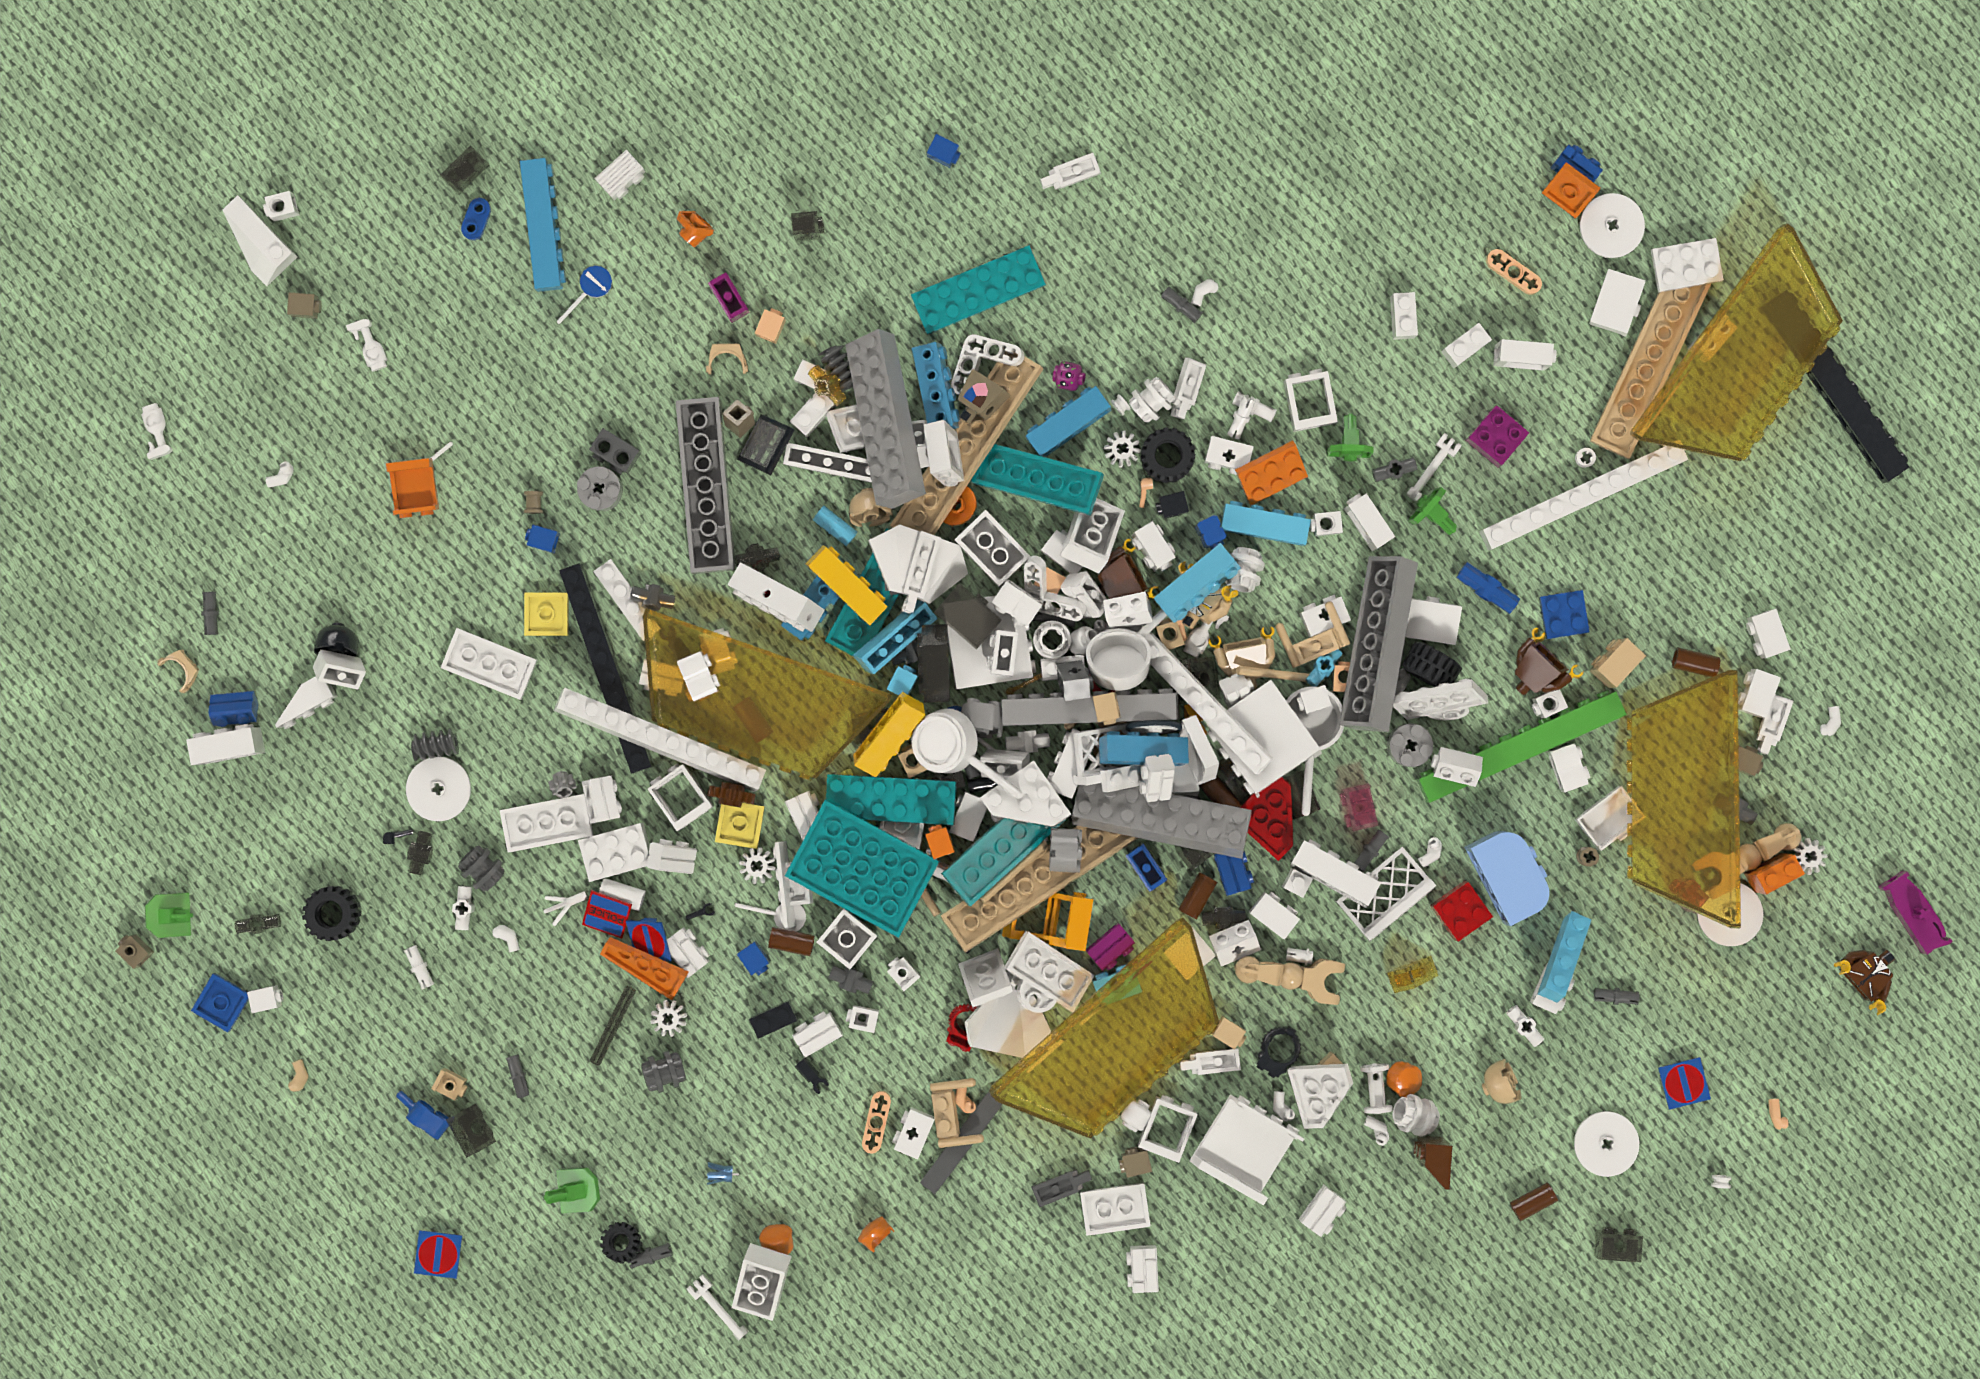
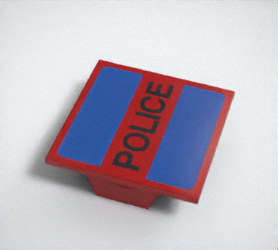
(606, 914)

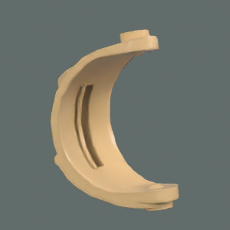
(734, 349)
(191, 669)

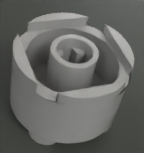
(588, 484)
(984, 717)
(1421, 749)
(1065, 850)

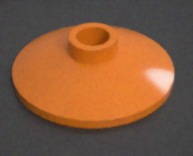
(966, 511)

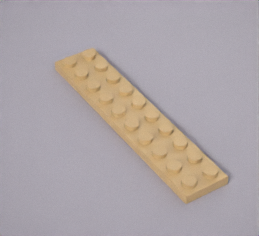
(1647, 366)
(975, 442)
(1028, 889)

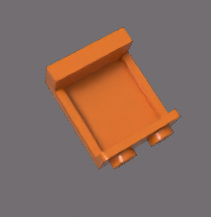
(413, 487)

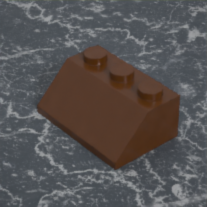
(1436, 1157)

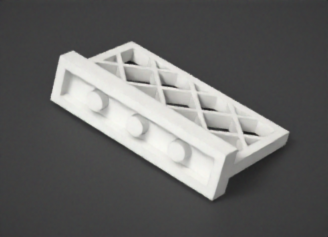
(1093, 774)
(1401, 906)

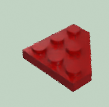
(1272, 818)

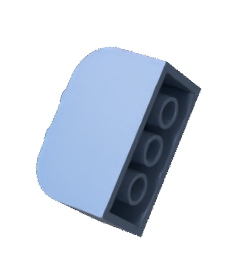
(1510, 875)

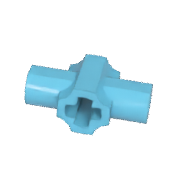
(1318, 674)

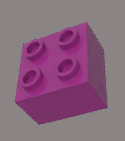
(1497, 436)

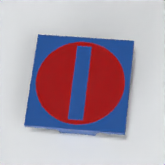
(649, 937)
(1684, 1083)
(438, 1254)

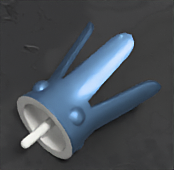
(724, 1173)

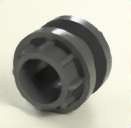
(481, 868)
(663, 1071)

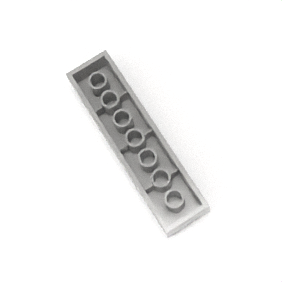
(885, 419)
(705, 485)
(1378, 643)
(1055, 710)
(1173, 821)

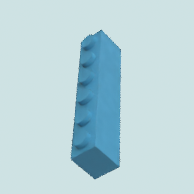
(542, 225)

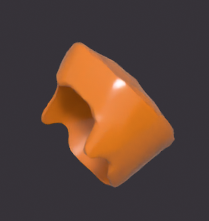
(1404, 1078)
(875, 1233)
(777, 1238)

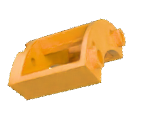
(1077, 923)

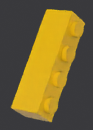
(846, 584)
(889, 734)

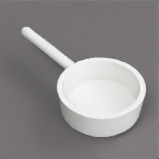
(1121, 657)
(1323, 728)
(948, 744)

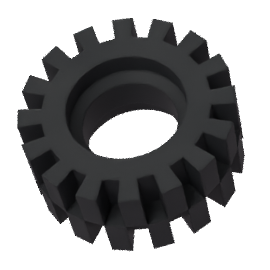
(610, 1236)

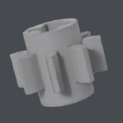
(562, 784)

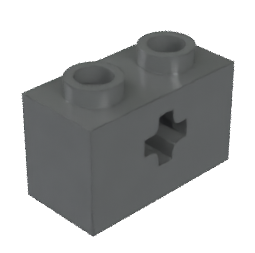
(1074, 680)

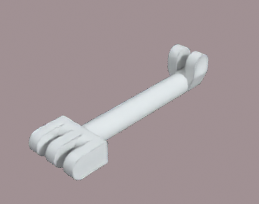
(1414, 492)
(703, 1291)

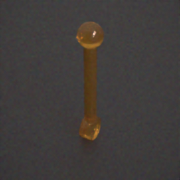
(1011, 690)

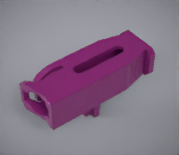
(1915, 913)

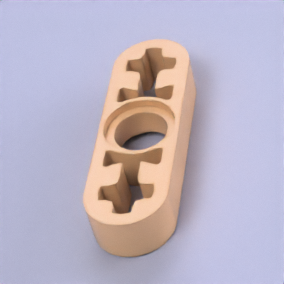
(1497, 268)
(867, 1136)

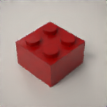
(1461, 911)

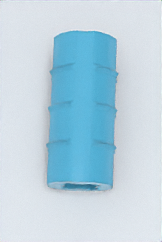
(835, 525)

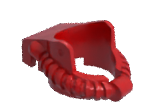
(956, 1035)

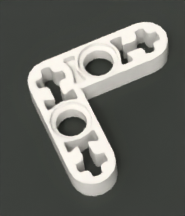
(977, 354)
(1069, 607)

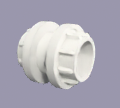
(1151, 399)
(1250, 563)
(1061, 630)
(1416, 1115)

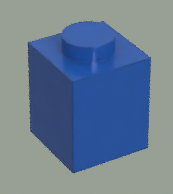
(943, 151)
(542, 538)
(754, 959)

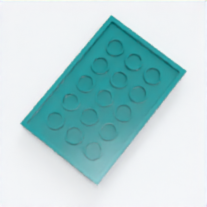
(862, 868)

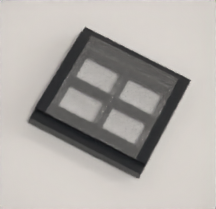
(765, 444)

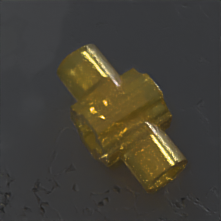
(827, 385)

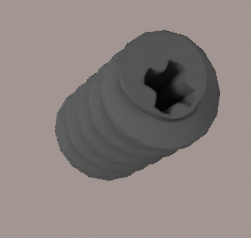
(837, 366)
(434, 745)

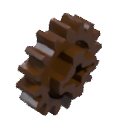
(731, 794)

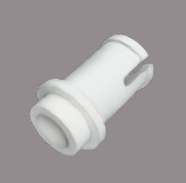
(1298, 955)

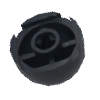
(336, 639)

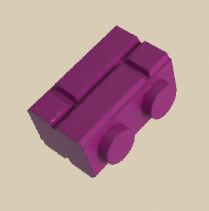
(728, 297)
(1110, 947)

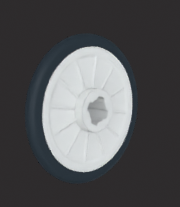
(1154, 726)

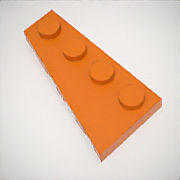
(649, 969)

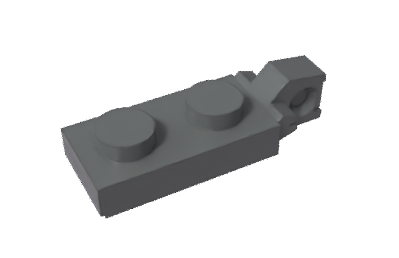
(1060, 1186)

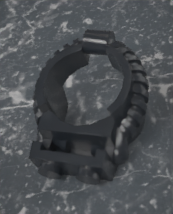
(1274, 1066)

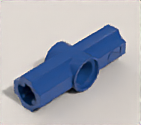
(1488, 588)

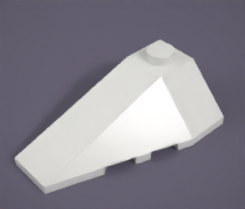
(260, 245)

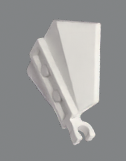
(917, 564)
(1006, 1025)

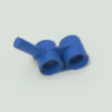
(423, 1116)

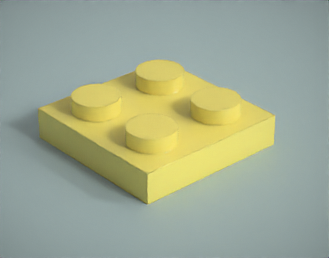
(546, 614)
(740, 825)

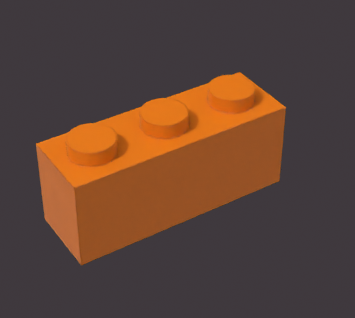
(939, 841)

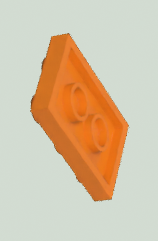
(1271, 473)

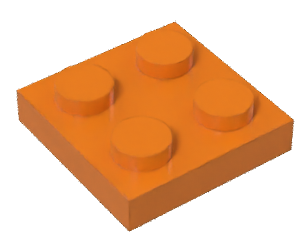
(1571, 190)

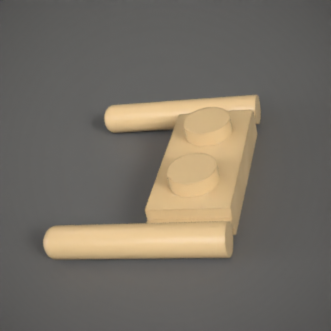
(1317, 645)
(946, 1113)

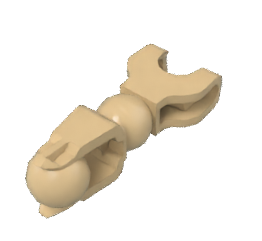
(1784, 838)
(1292, 976)

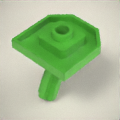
(1350, 447)
(1430, 508)
(169, 915)
(576, 1190)

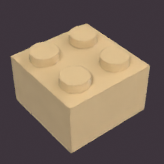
(1617, 662)

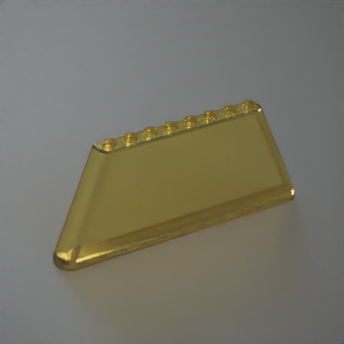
(1746, 357)
(764, 702)
(1687, 798)
(1117, 1039)

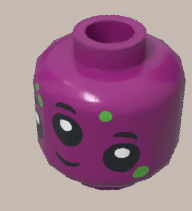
(1068, 376)

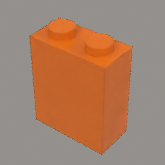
(1774, 873)

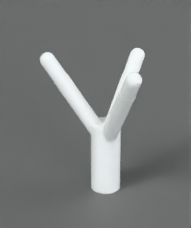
(567, 902)

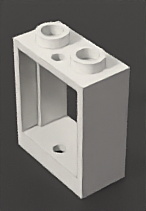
(1524, 354)
(1299, 425)
(943, 453)
(1368, 521)
(692, 815)
(1160, 1149)

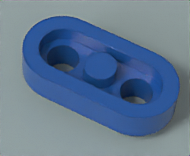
(478, 219)

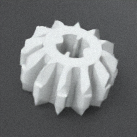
(1124, 456)
(1810, 847)
(758, 873)
(661, 1016)

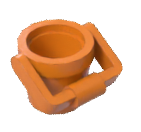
(694, 228)

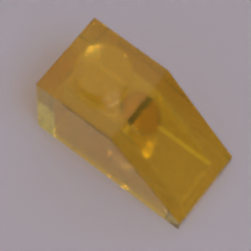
(1412, 974)

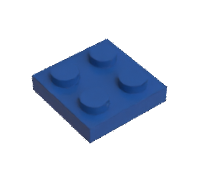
(1564, 614)
(221, 1002)

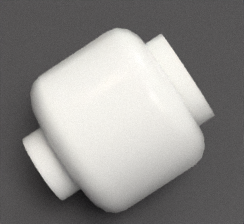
(1080, 639)
(1136, 1115)

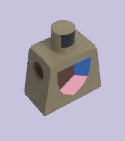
(980, 397)

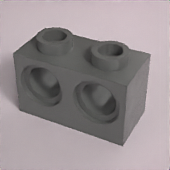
(617, 447)

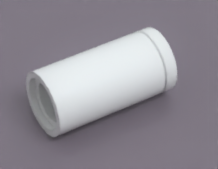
(623, 892)

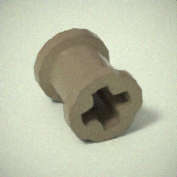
(533, 502)
(1593, 852)

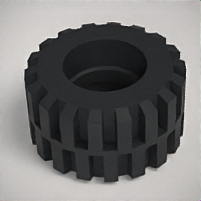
(1174, 437)
(1431, 665)
(313, 913)

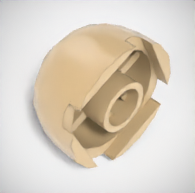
(864, 509)
(1501, 1083)

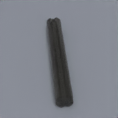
(612, 1025)

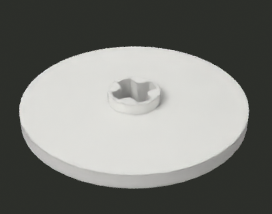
(1628, 221)
(453, 797)
(1750, 922)
(1590, 1138)

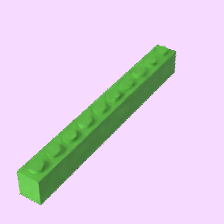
(1532, 741)

